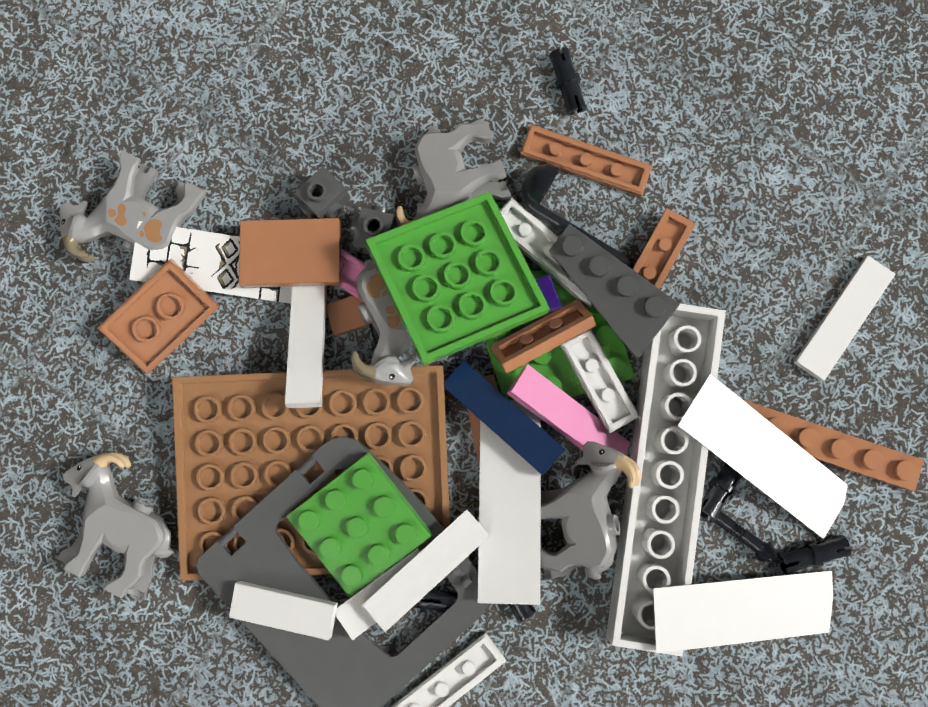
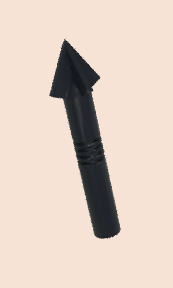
(762, 550)

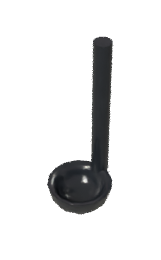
(533, 191)

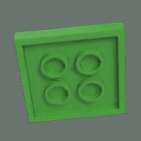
(359, 525)

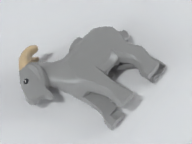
(445, 174)
(586, 514)
(116, 523)

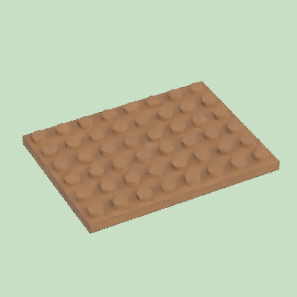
(243, 442)

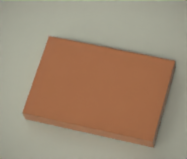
(290, 253)
(158, 316)

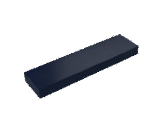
(503, 418)

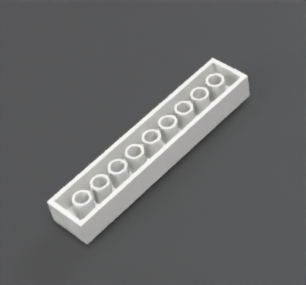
(665, 507)

